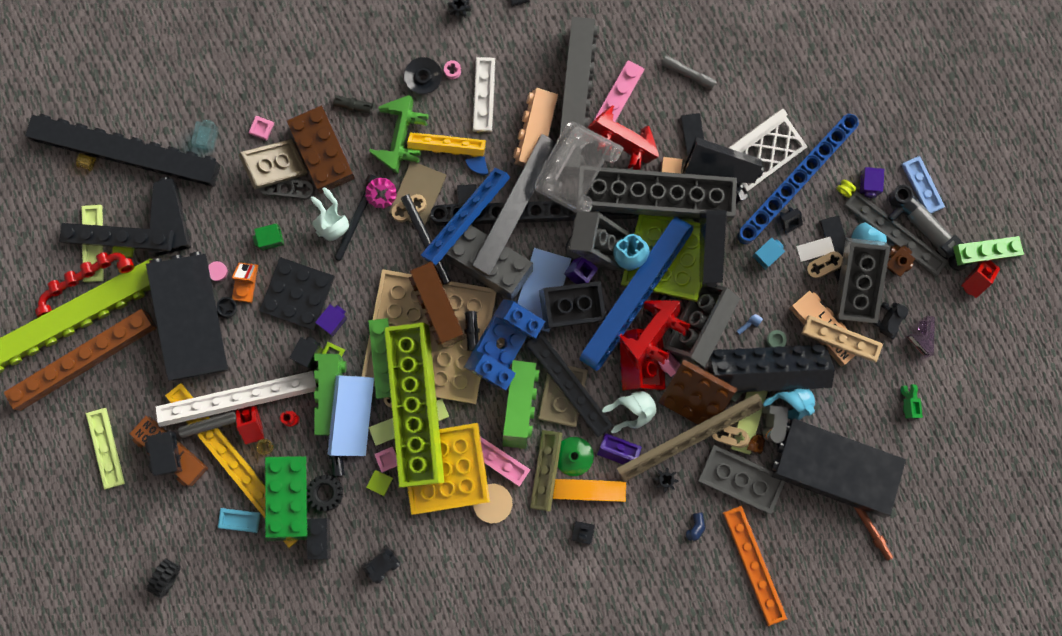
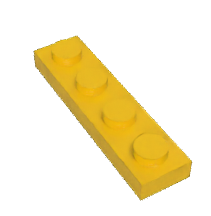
(446, 144)

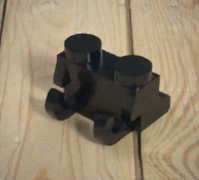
(892, 319)
(381, 564)

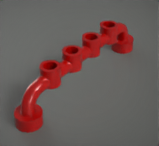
(87, 270)

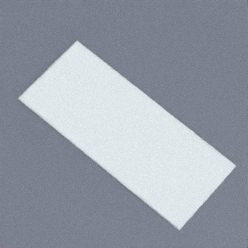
(815, 249)

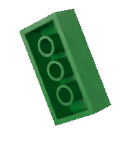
(285, 498)

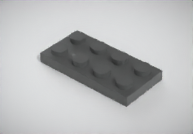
(741, 479)

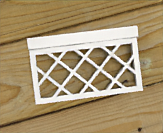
(764, 129)

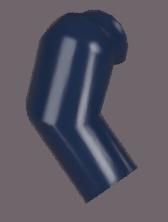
(698, 528)

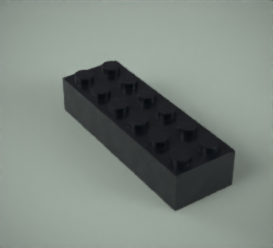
(773, 368)

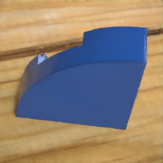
(477, 165)

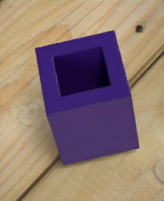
(872, 182)
(580, 271)
(332, 319)

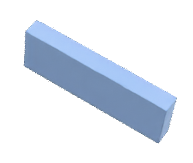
(923, 184)

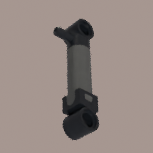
(925, 223)

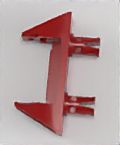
(640, 147)
(664, 318)

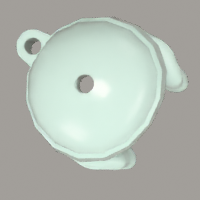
(329, 223)
(640, 404)

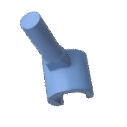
(755, 320)

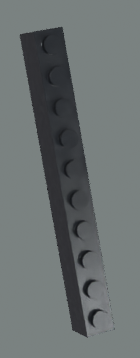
(123, 150)

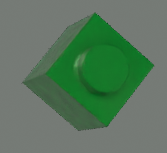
(268, 237)

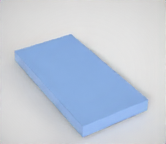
(547, 272)
(350, 416)

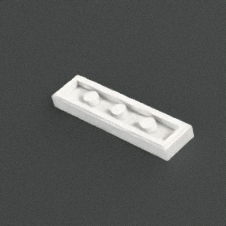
(483, 94)

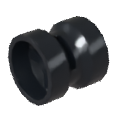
(224, 305)

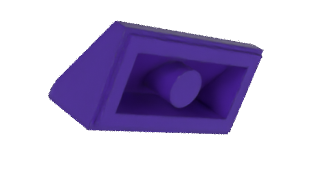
(618, 449)

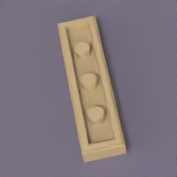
(842, 338)

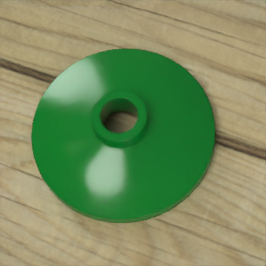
(585, 456)

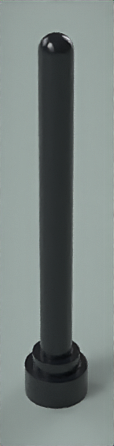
(354, 222)

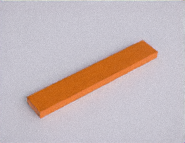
(754, 566)

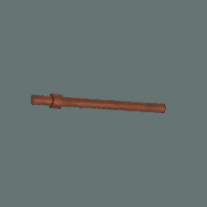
(879, 541)

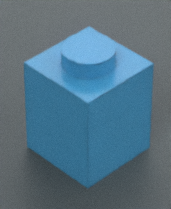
(769, 253)

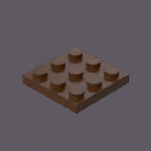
(696, 393)

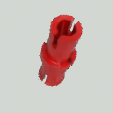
(290, 422)

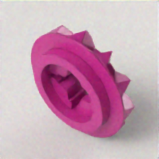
(381, 184)

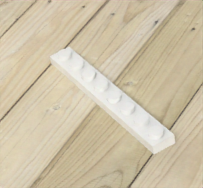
(235, 398)

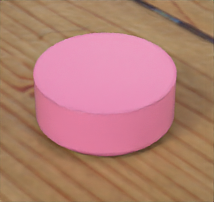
(218, 271)

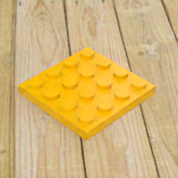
(463, 473)

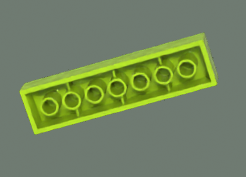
(414, 405)

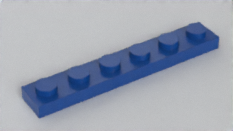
(465, 216)

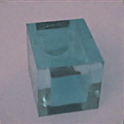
(205, 135)

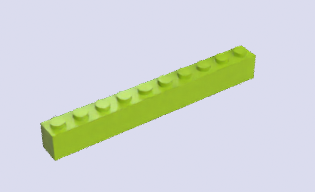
(73, 314)

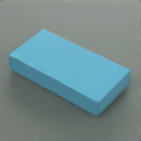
(239, 520)

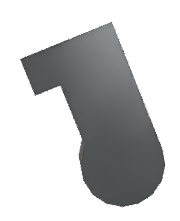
(775, 423)

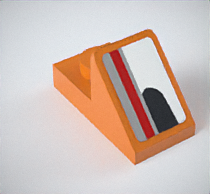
(245, 280)

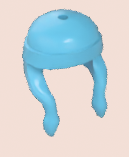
(800, 399)

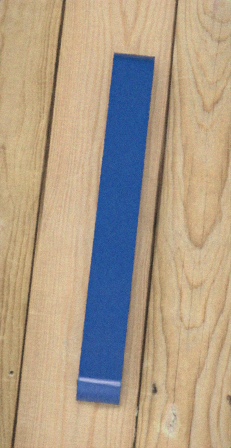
(803, 172)
(636, 293)

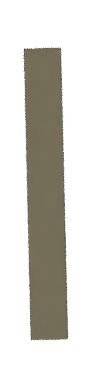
(690, 437)

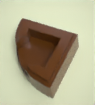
(756, 444)

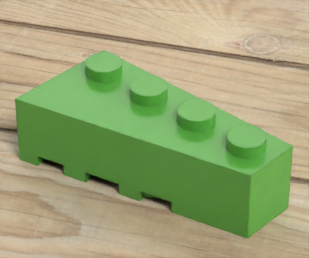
(325, 375)
(519, 405)

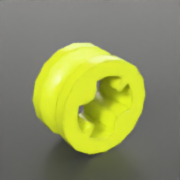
(846, 188)

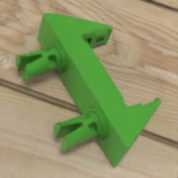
(402, 108)

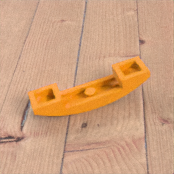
(589, 490)

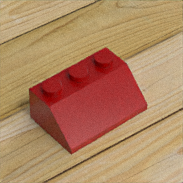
(648, 376)

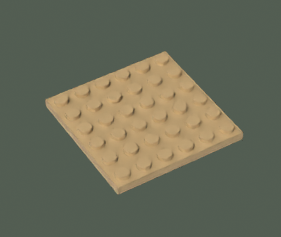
(401, 306)

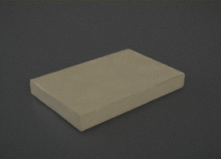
(272, 164)
(423, 182)
(555, 405)

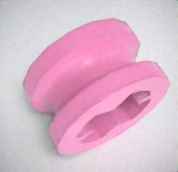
(457, 67)

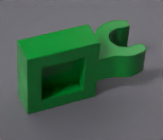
(912, 405)

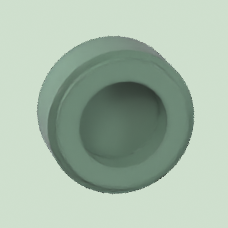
(776, 338)

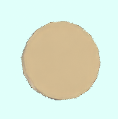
(498, 507)

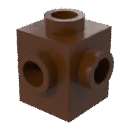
(900, 260)

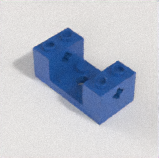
(513, 325)

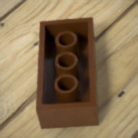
(320, 149)
(439, 310)

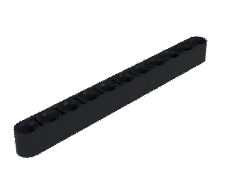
(526, 217)

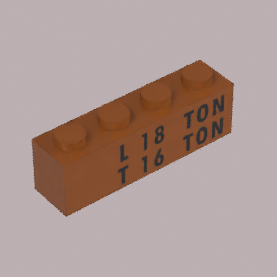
(191, 466)

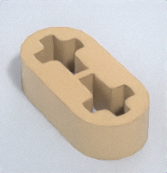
(398, 218)
(822, 261)
(730, 440)

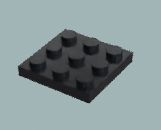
(297, 293)

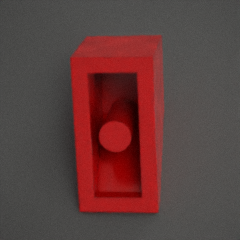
(980, 278)
(249, 424)

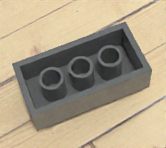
(595, 239)
(508, 273)
(861, 280)
(707, 323)

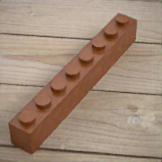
(80, 360)

